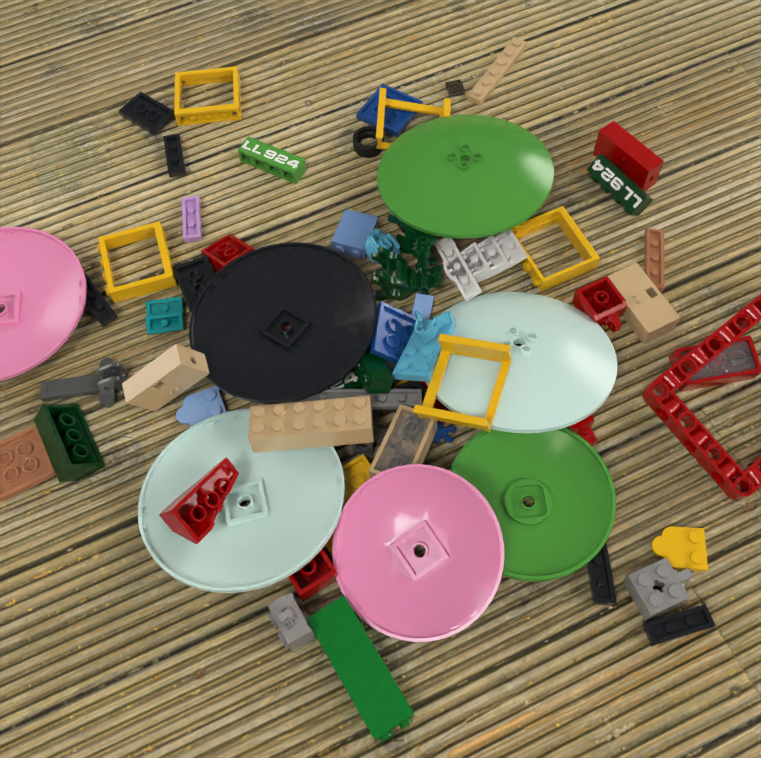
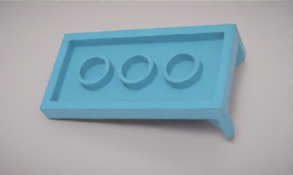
(423, 348)

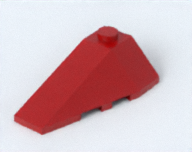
(195, 510)

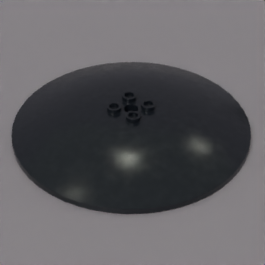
(277, 286)

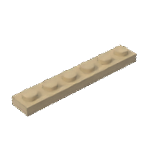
(497, 71)

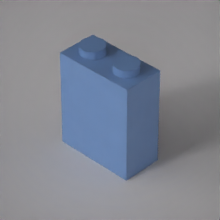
(353, 232)

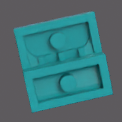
(165, 315)

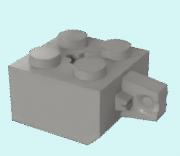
(670, 588)
(290, 619)

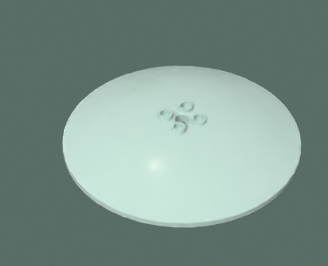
(554, 376)
(287, 523)

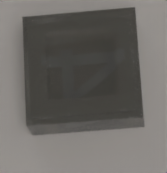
(454, 88)

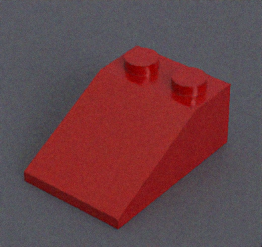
(225, 251)

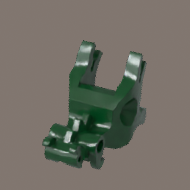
(415, 243)
(399, 280)

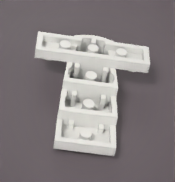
(479, 260)

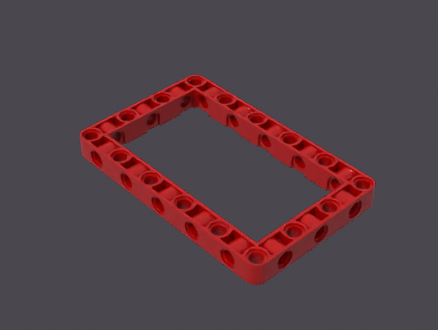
(695, 436)

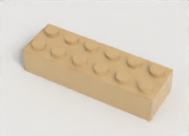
(311, 424)

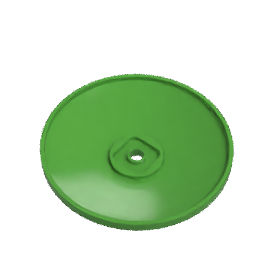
(569, 494)

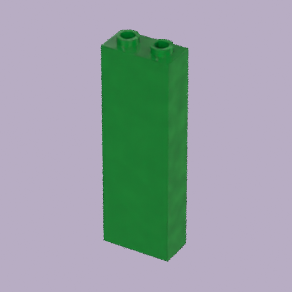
(361, 669)

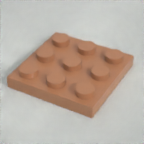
(23, 463)

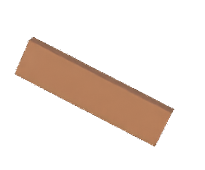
(654, 256)

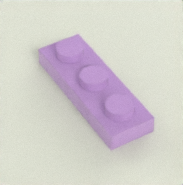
(191, 219)

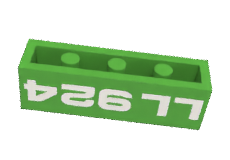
(272, 160)

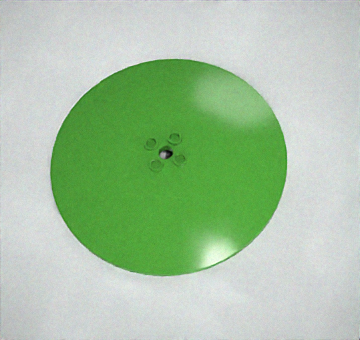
(444, 196)

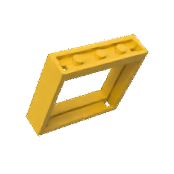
(208, 113)
(574, 235)
(143, 286)

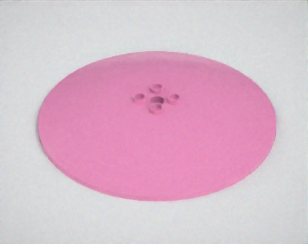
(41, 297)

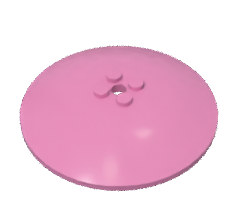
(378, 563)

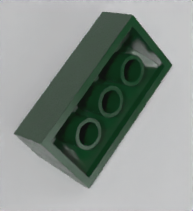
(68, 441)

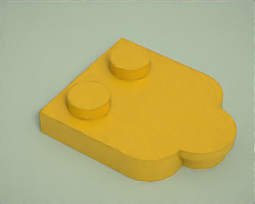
(683, 548)

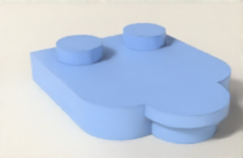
(201, 406)

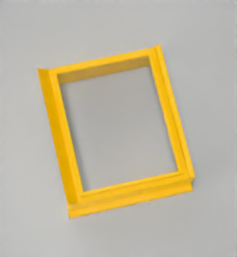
(383, 102)
(469, 348)

